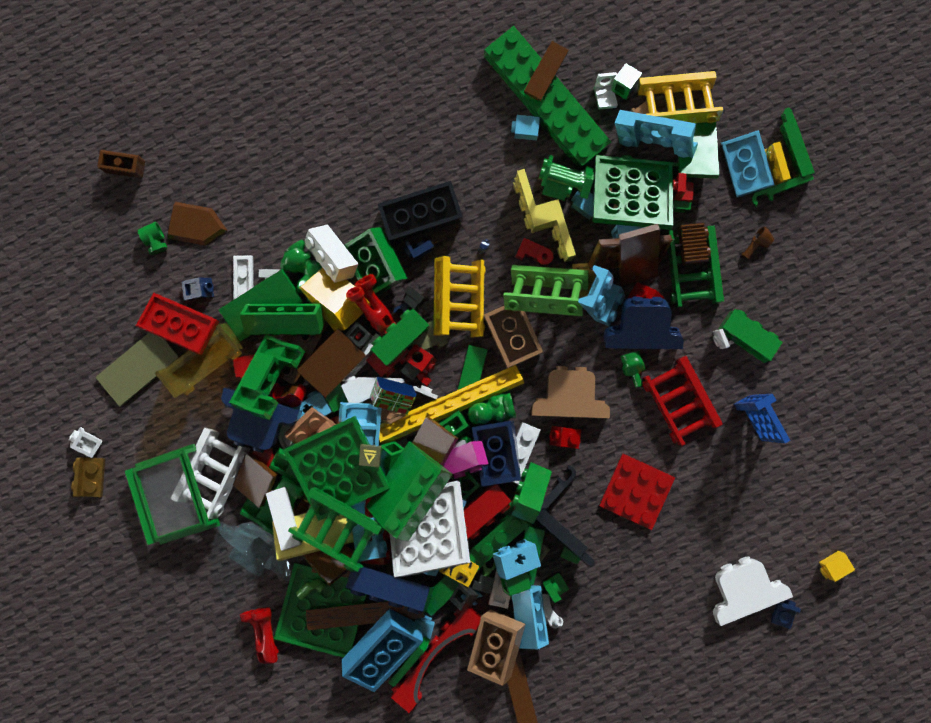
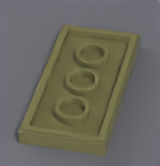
(136, 368)

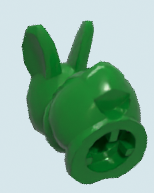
(299, 261)
(498, 409)

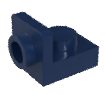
(421, 249)
(197, 288)
(785, 613)

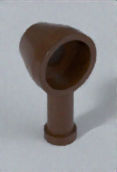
(763, 240)

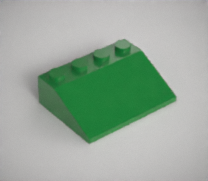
(414, 487)

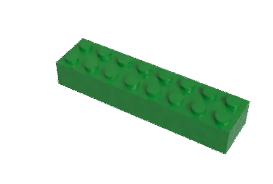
(558, 111)

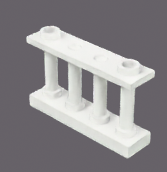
(201, 457)

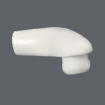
(551, 617)

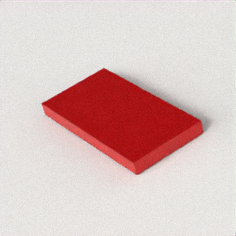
(177, 323)

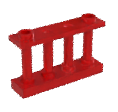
(701, 400)

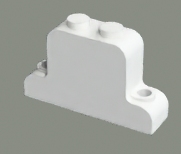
(746, 590)

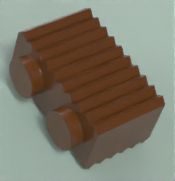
(121, 164)
(693, 244)

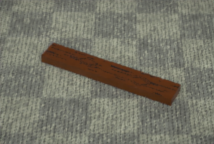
(353, 615)

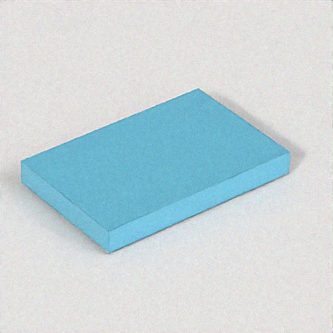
(747, 164)

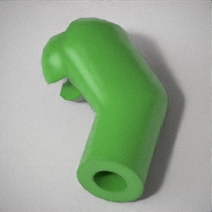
(309, 587)

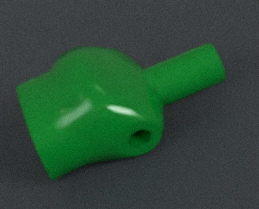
(633, 366)

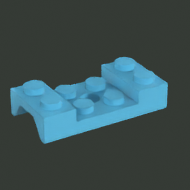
(638, 127)
(603, 297)
(367, 416)

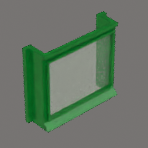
(168, 497)

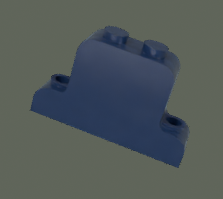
(644, 326)
(256, 431)

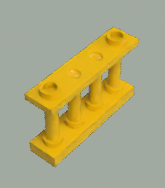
(681, 83)
(442, 302)

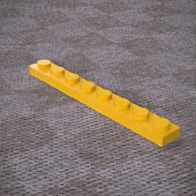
(452, 403)

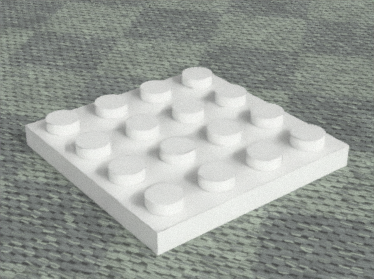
(438, 540)

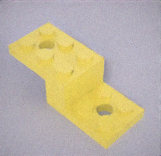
(544, 216)

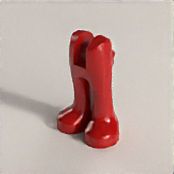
(379, 315)
(264, 640)

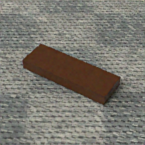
(546, 71)

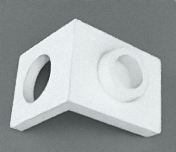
(604, 96)
(721, 340)
(425, 390)

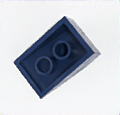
(501, 452)

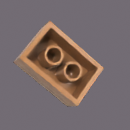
(513, 335)
(496, 647)

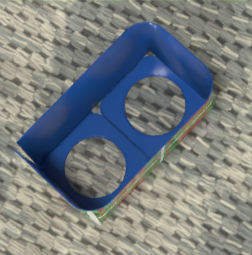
(392, 395)

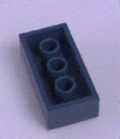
(396, 590)

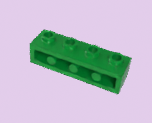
(282, 319)

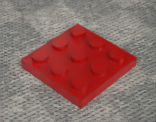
(636, 491)

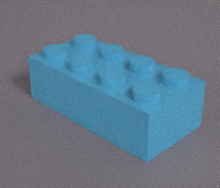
(381, 650)

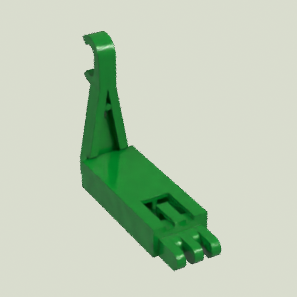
(798, 156)

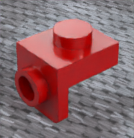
(681, 189)
(565, 437)

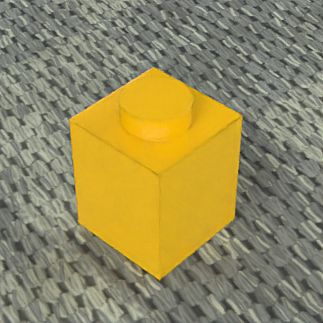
(836, 566)

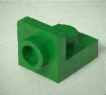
(555, 587)

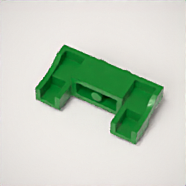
(262, 374)
(287, 479)

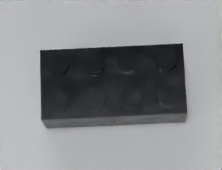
(420, 212)

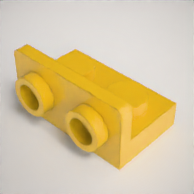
(777, 163)

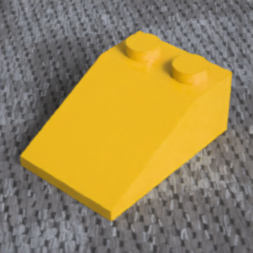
(332, 296)

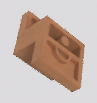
(308, 425)

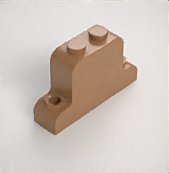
(570, 395)

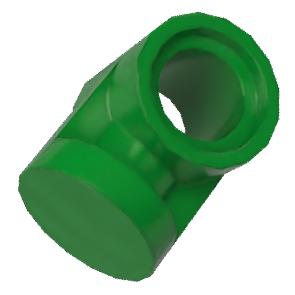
(151, 235)

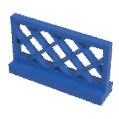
(763, 417)

